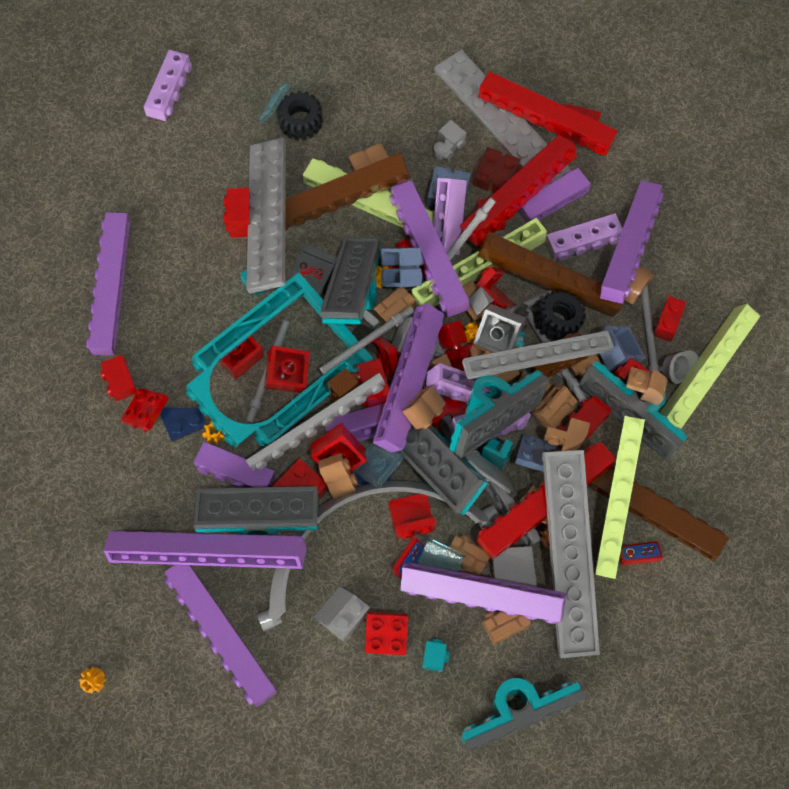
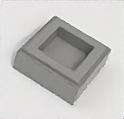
(370, 320)

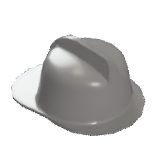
(678, 365)

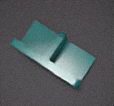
(497, 452)

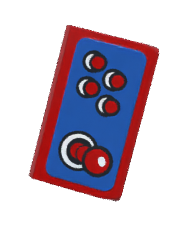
(640, 553)
(411, 554)

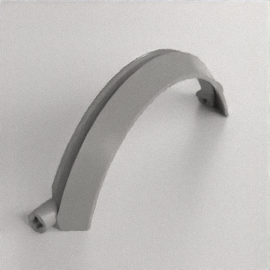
(271, 616)

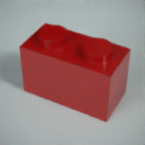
(669, 318)
(118, 378)

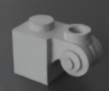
(451, 139)

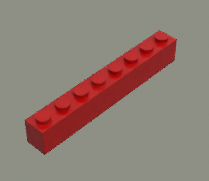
(547, 113)
(523, 187)
(533, 510)

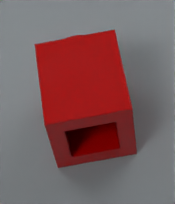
(452, 335)

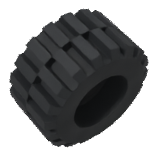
(300, 127)
(565, 305)

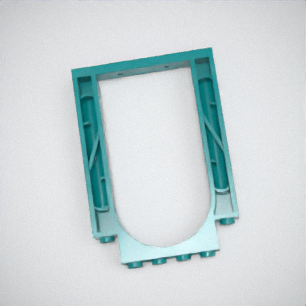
(212, 354)

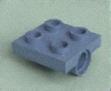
(532, 451)

